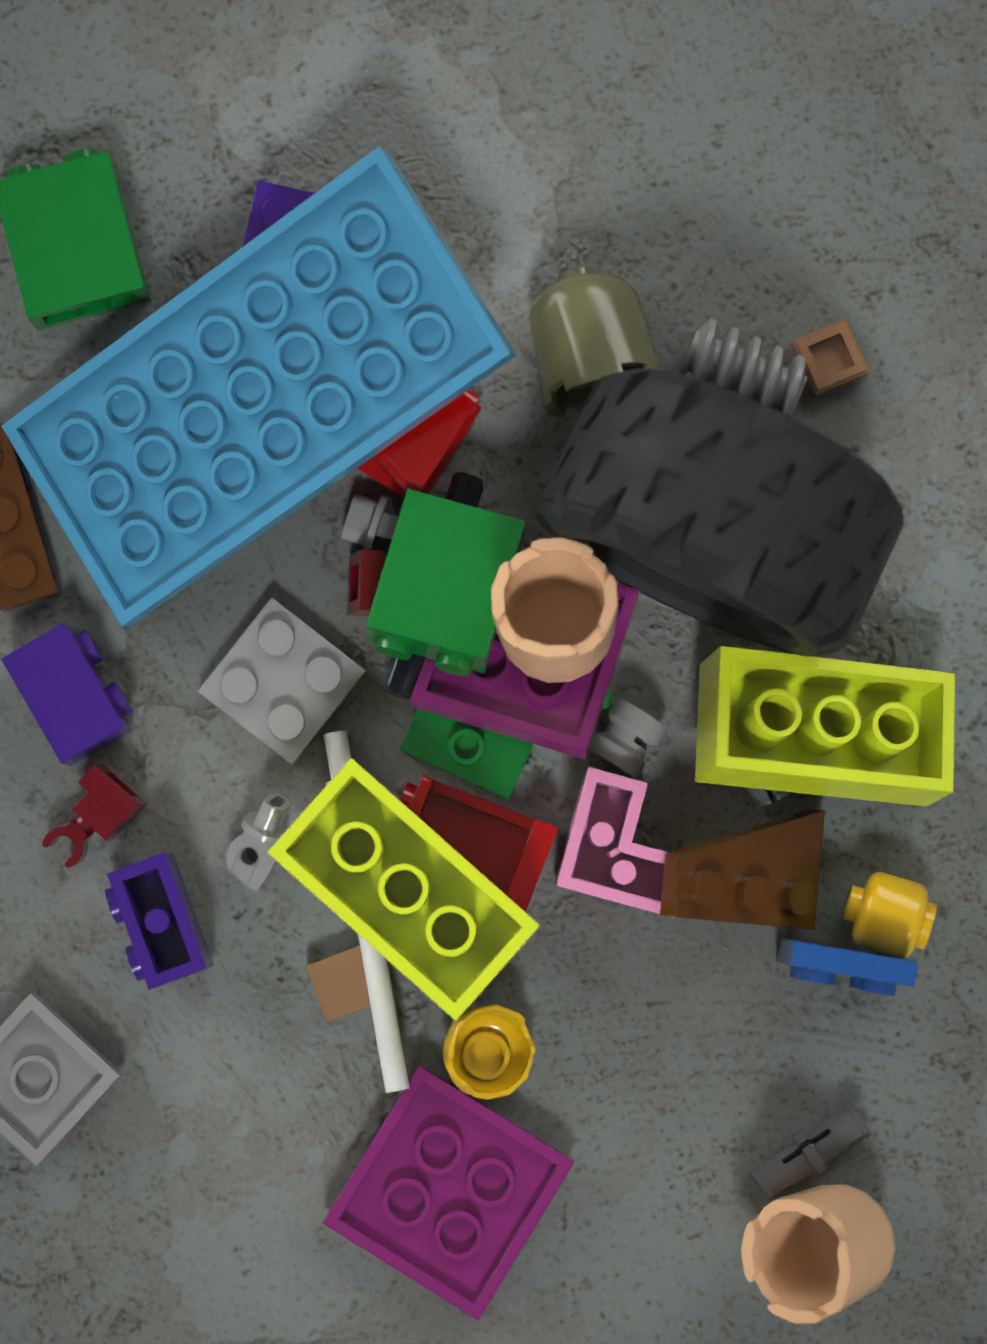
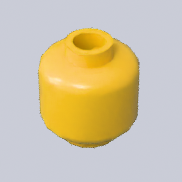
(890, 915)

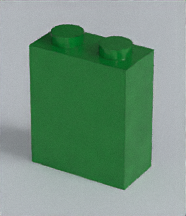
(71, 239)
(440, 582)

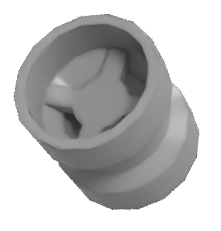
(627, 738)

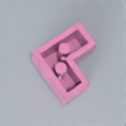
(600, 847)

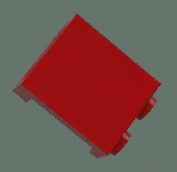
(492, 838)

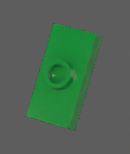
(467, 751)

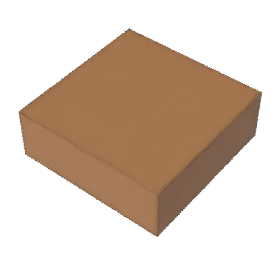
(831, 358)
(340, 983)

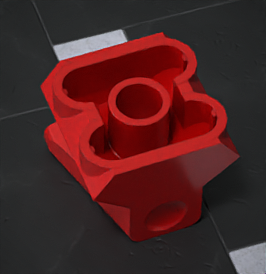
(425, 451)

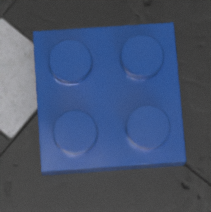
(867, 970)

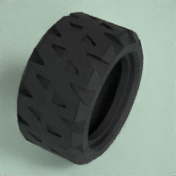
(724, 510)

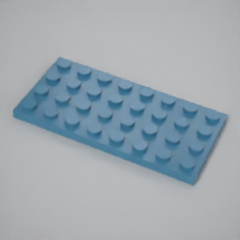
(258, 387)

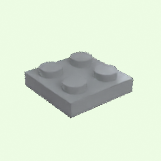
(282, 681)
(46, 1078)

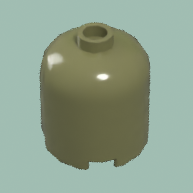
(586, 331)

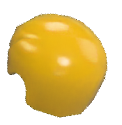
(488, 1051)

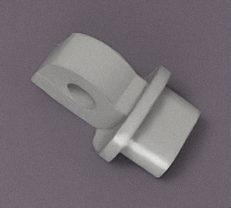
(370, 522)
(260, 833)

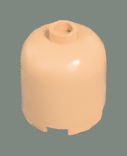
(555, 610)
(818, 1251)

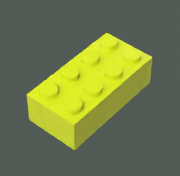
(825, 727)
(403, 889)

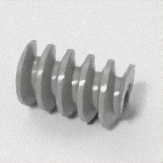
(745, 369)

